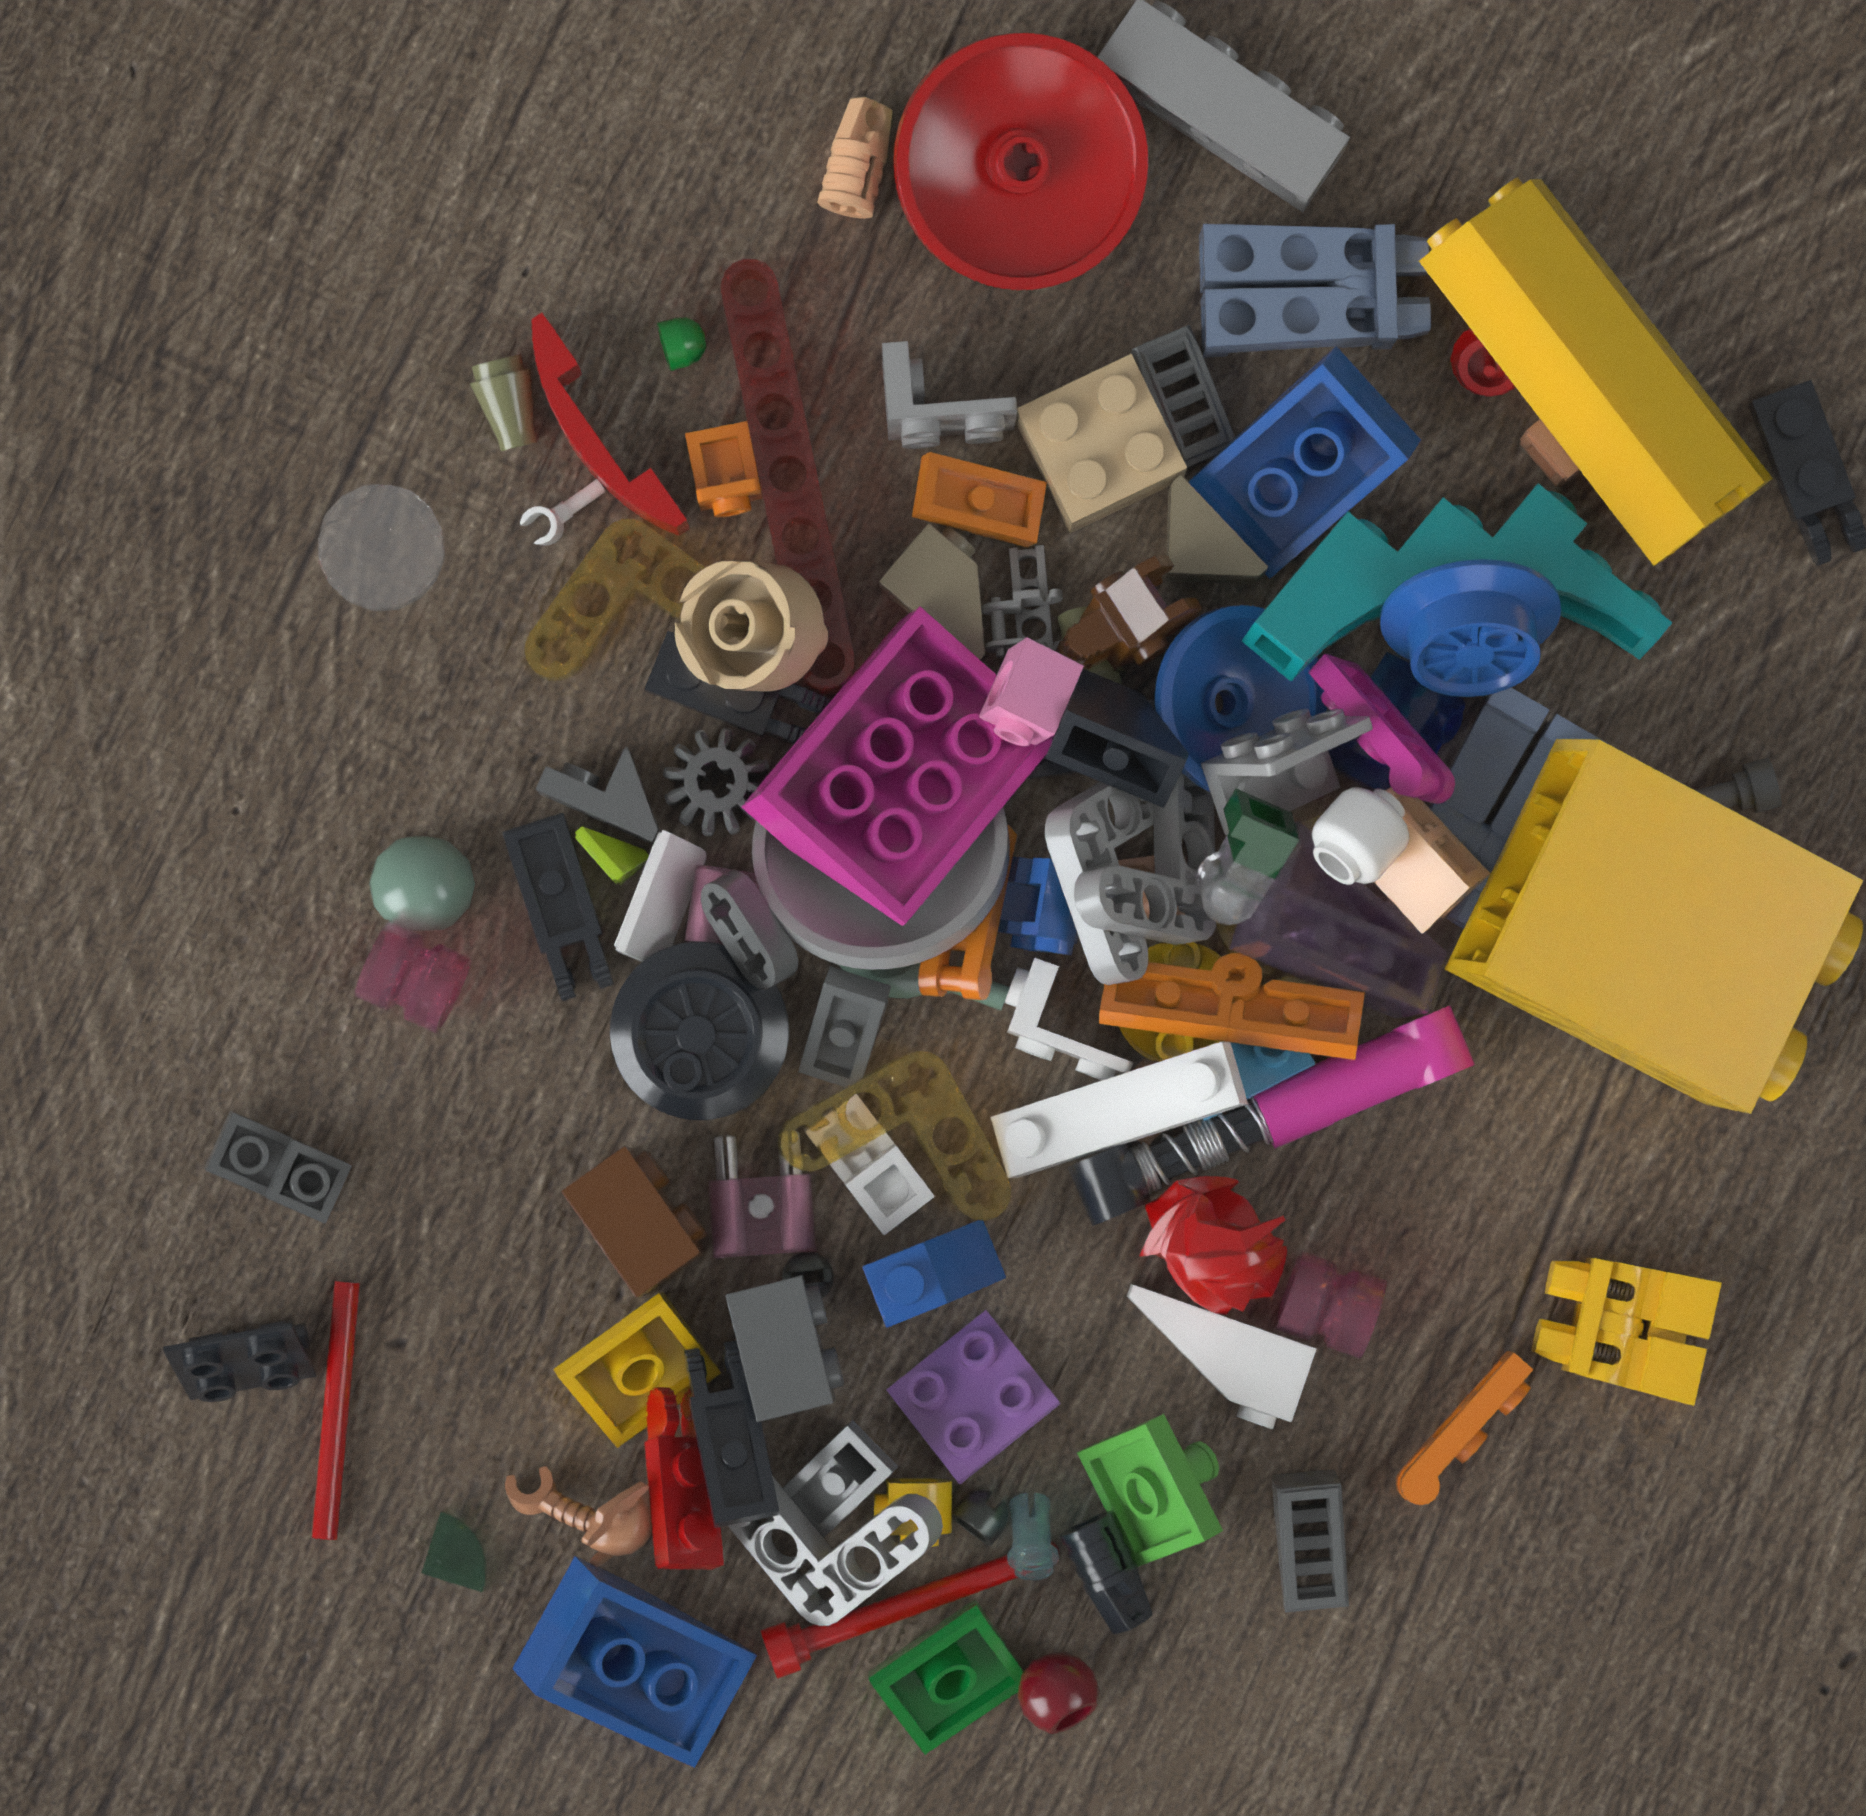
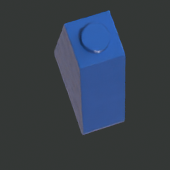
(934, 1273)

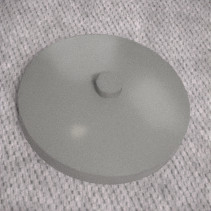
(855, 934)

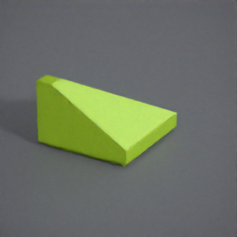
(614, 856)

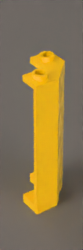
(1593, 367)

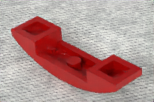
(643, 494)

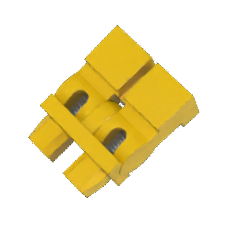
(1667, 1302)

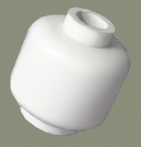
(1360, 835)

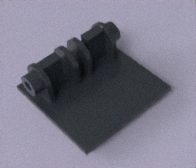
(221, 1364)

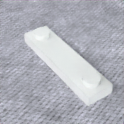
(1119, 1110)

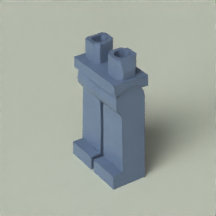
(1307, 287)
(1482, 770)

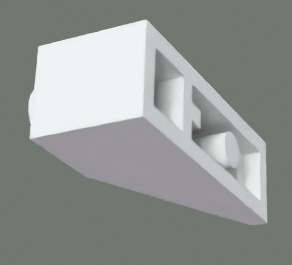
(1239, 1360)

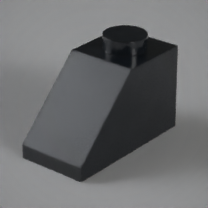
(1118, 740)

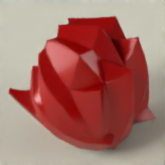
(1215, 1243)

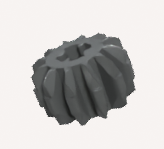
(705, 800)

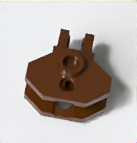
(1128, 619)

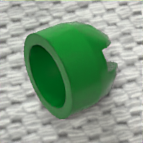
(681, 342)

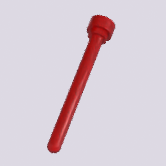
(792, 1645)

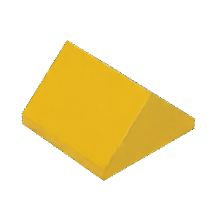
(627, 1362)

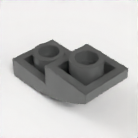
(278, 1167)

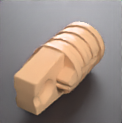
(857, 159)

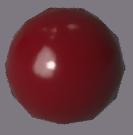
(1058, 1692)

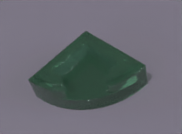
(456, 1554)

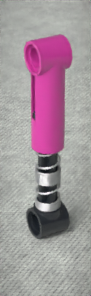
(1286, 1112)

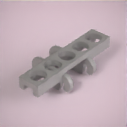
(1021, 599)

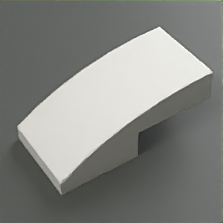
(876, 1171)

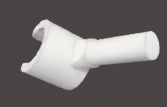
(562, 512)

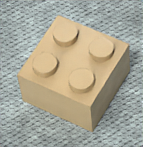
(1100, 443)

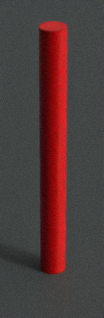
(335, 1410)

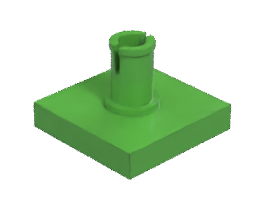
(1154, 1488)

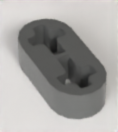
(749, 930)

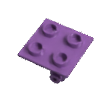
(973, 1397)

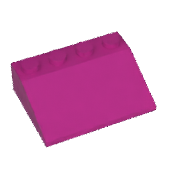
(896, 771)

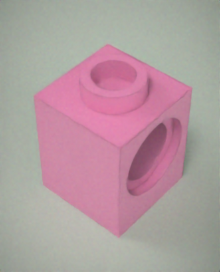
(1030, 693)

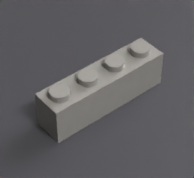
(1223, 104)

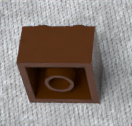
(635, 1220)

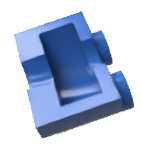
(1037, 908)

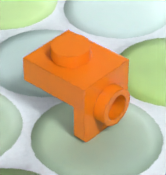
(724, 469)

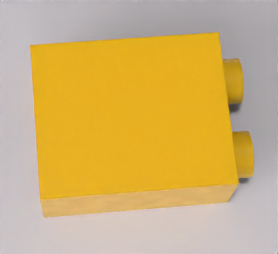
(1659, 926)

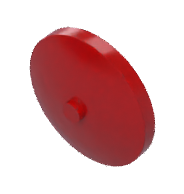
(1021, 161)

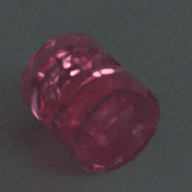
(413, 977)
(1331, 1304)

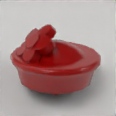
(1477, 368)

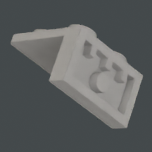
(922, 423)
(1285, 764)

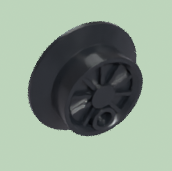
(697, 1033)

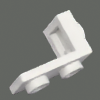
(1029, 994)

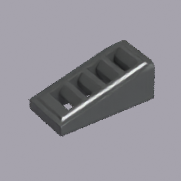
(1165, 346)
(1310, 1486)

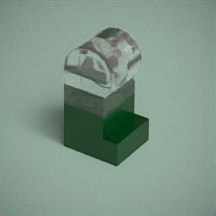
(1248, 859)

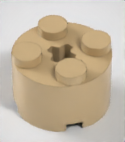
(750, 626)

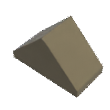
(1204, 544)

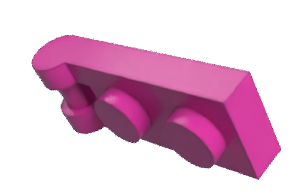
(1392, 741)

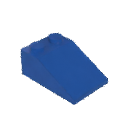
(1306, 461)
(632, 1663)

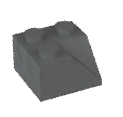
(782, 1347)

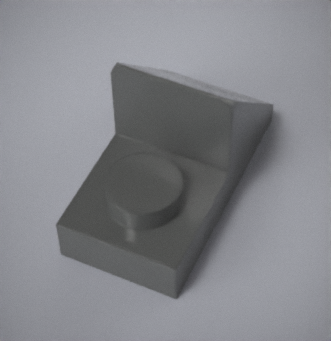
(620, 806)
(844, 1027)
(839, 1478)

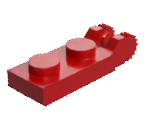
(677, 1488)

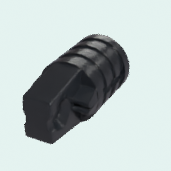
(1108, 1571)

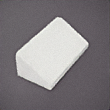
(660, 897)

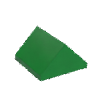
(948, 1677)

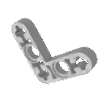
(1084, 834)
(1174, 884)
(837, 1566)

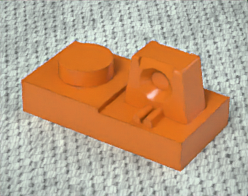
(979, 499)

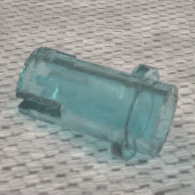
(1031, 1550)

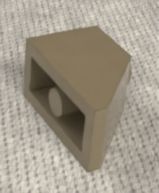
(941, 580)

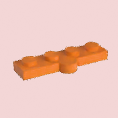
(1237, 1008)

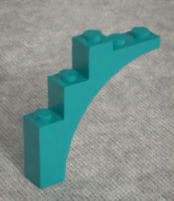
(1358, 570)

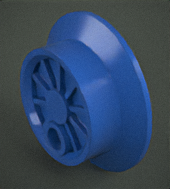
(1471, 625)

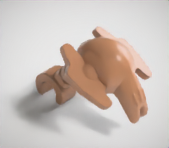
(612, 1530)

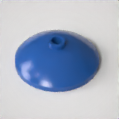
(1214, 660)

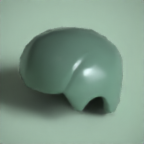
(422, 883)

